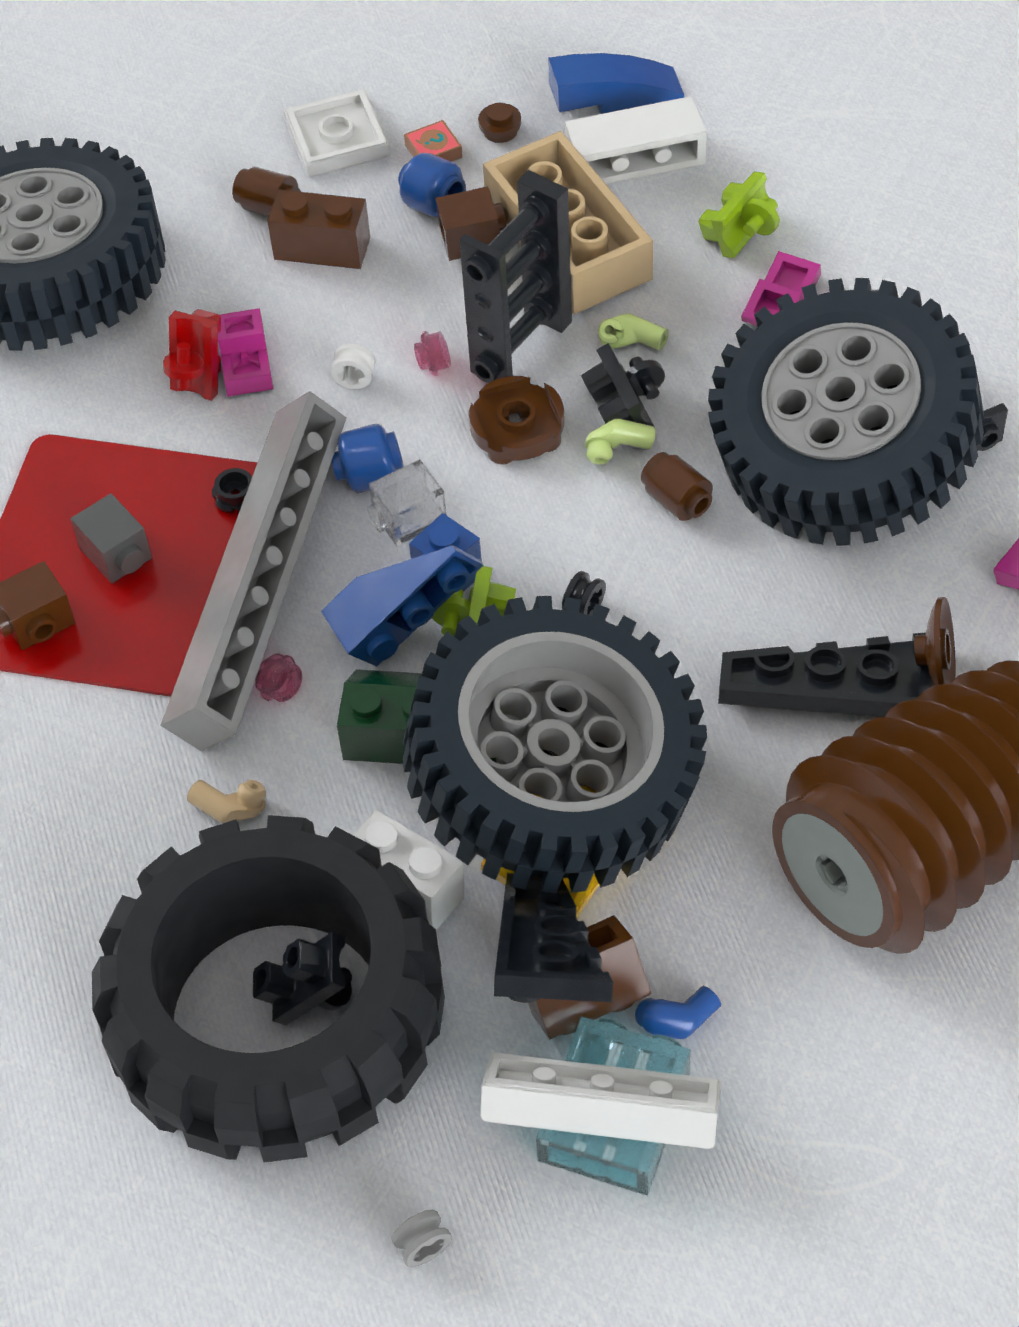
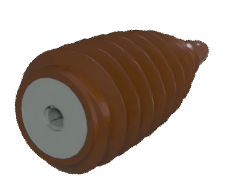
(908, 813)

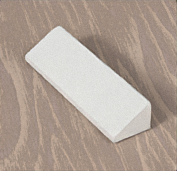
(601, 1100)

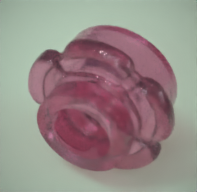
(432, 352)
(278, 678)

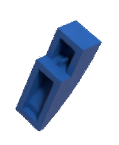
(610, 81)

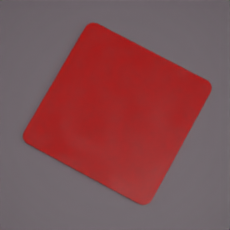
(143, 623)

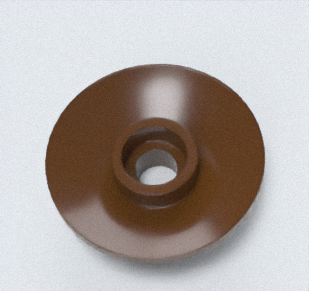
(938, 645)

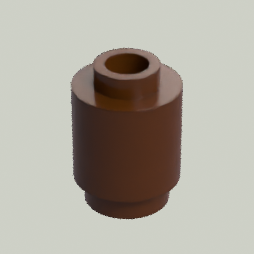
(258, 188)
(677, 486)

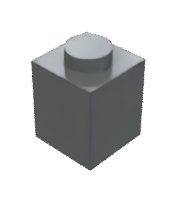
(111, 538)

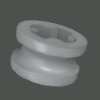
(421, 1238)

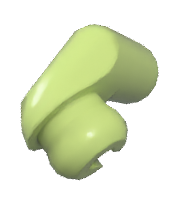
(631, 329)
(613, 434)

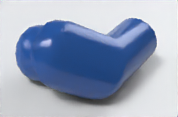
(676, 1018)

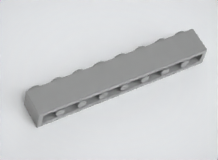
(254, 574)

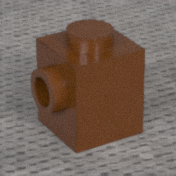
(469, 214)
(33, 606)

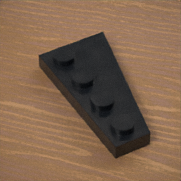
(825, 678)
(546, 949)

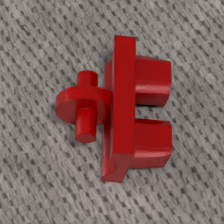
(193, 352)

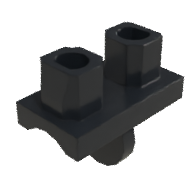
(610, 376)
(306, 979)

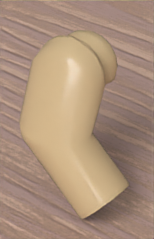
(242, 805)

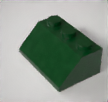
(376, 715)

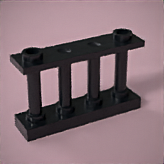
(545, 273)

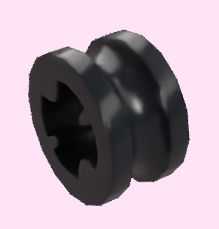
(586, 590)

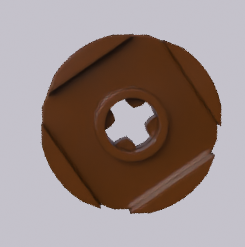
(516, 440)

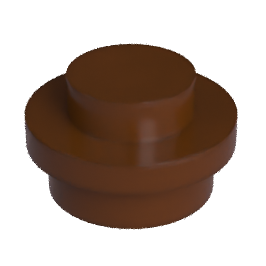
(499, 122)

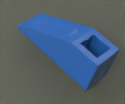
(392, 602)

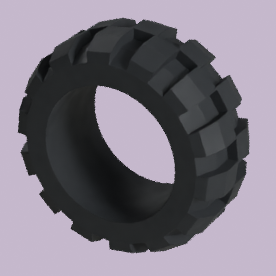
(242, 885)

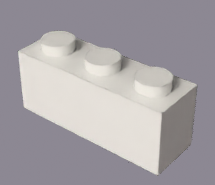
(641, 139)

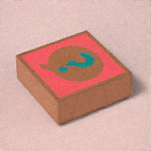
(435, 140)

